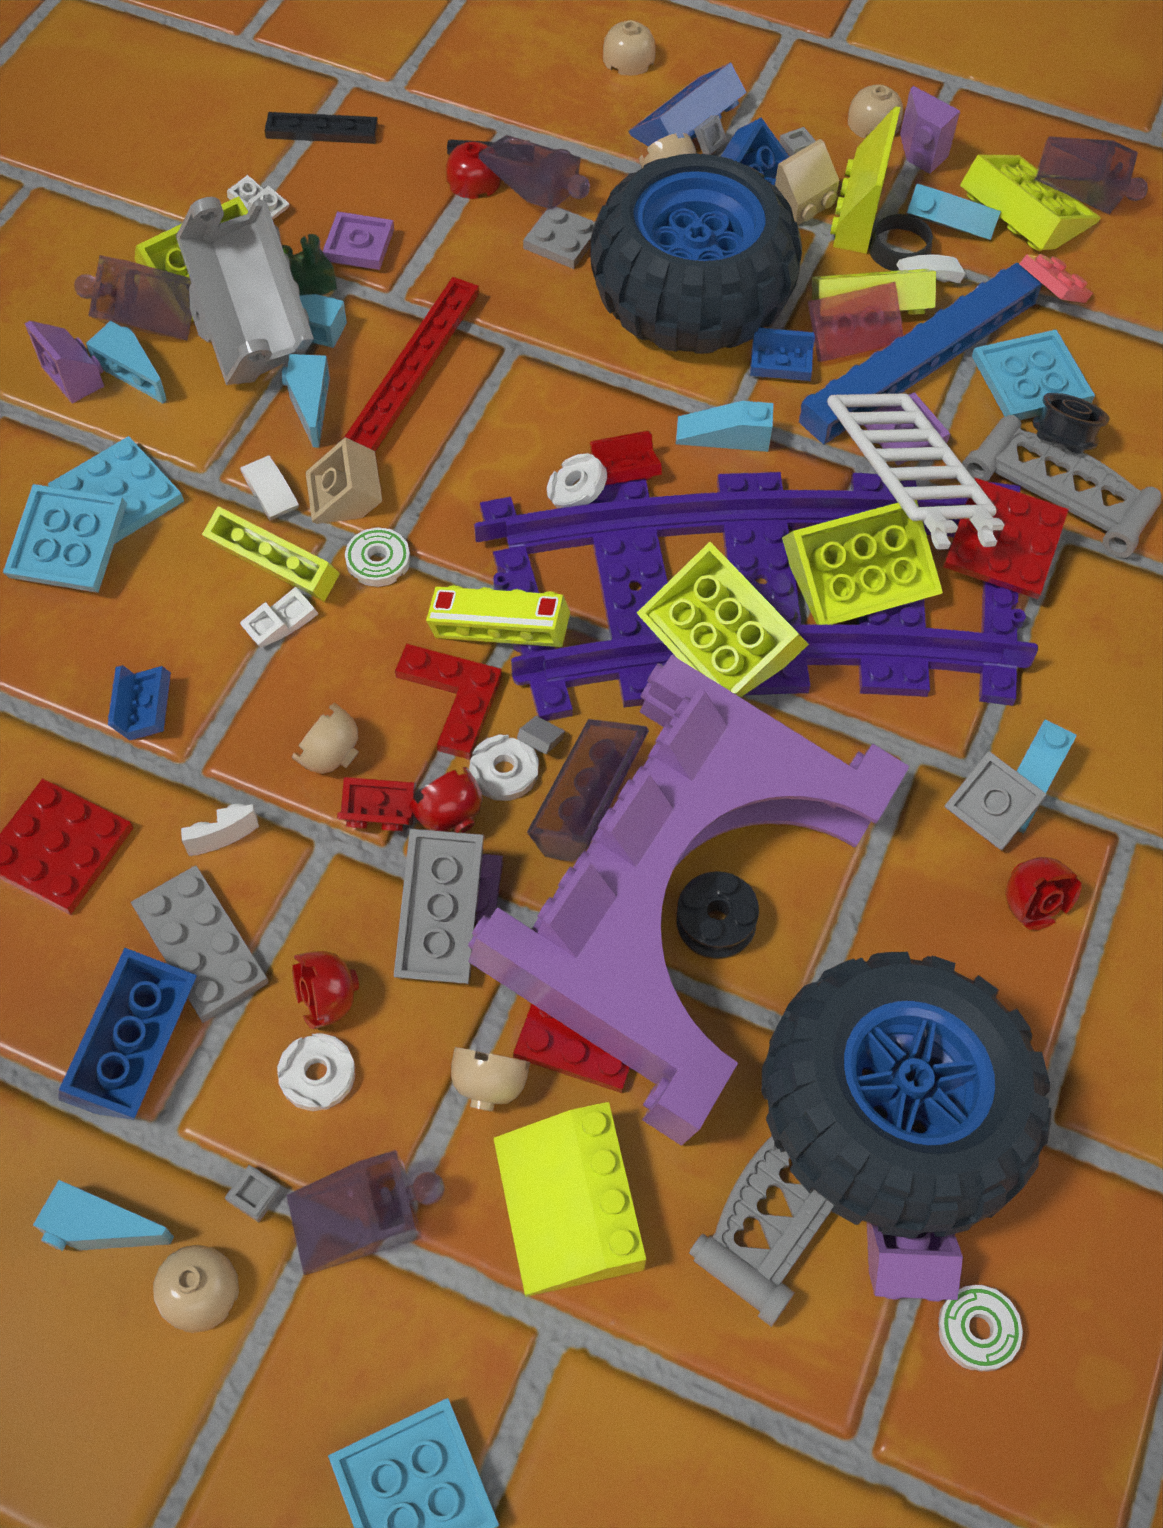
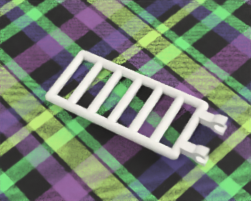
(934, 517)

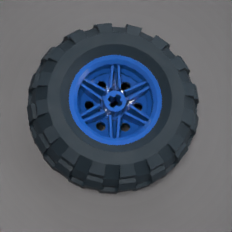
(937, 1058)

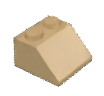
(808, 181)
(343, 483)

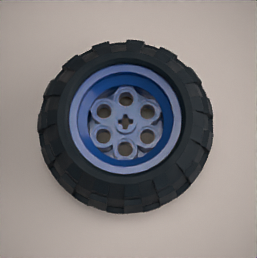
(695, 253)

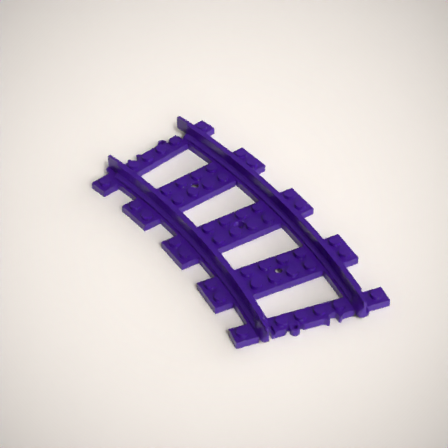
(753, 515)

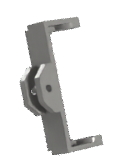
(242, 289)

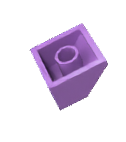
(927, 130)
(65, 360)
(914, 1267)

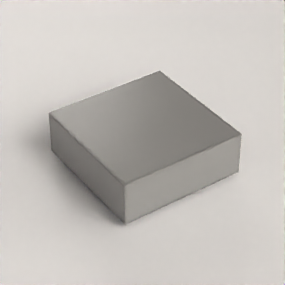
(710, 134)
(796, 140)
(540, 735)
(253, 1193)

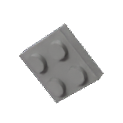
(560, 237)
(995, 800)

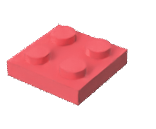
(1055, 278)

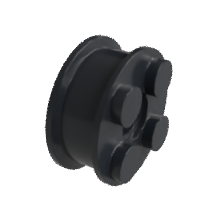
(1070, 422)
(720, 893)

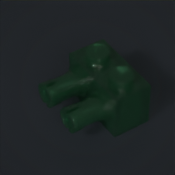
(311, 267)

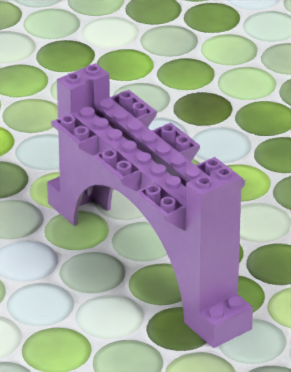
(598, 940)

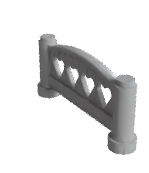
(1121, 521)
(758, 1272)

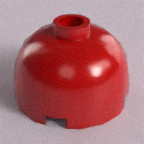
(468, 174)
(449, 803)
(1040, 891)
(324, 986)

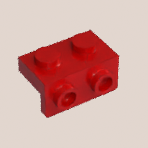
(627, 457)
(376, 802)

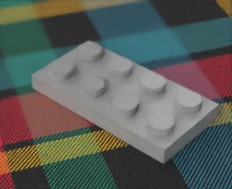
(439, 906)
(202, 940)

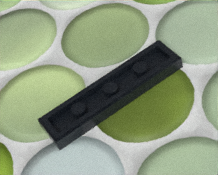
(321, 127)

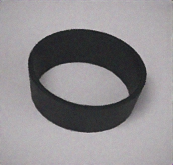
(888, 258)

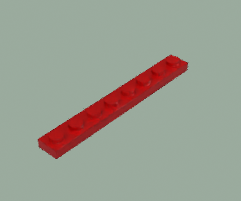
(413, 364)

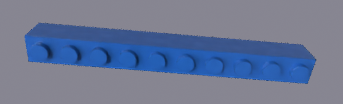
(925, 347)

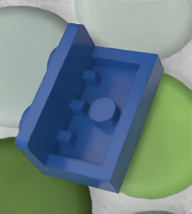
(782, 354)
(139, 701)

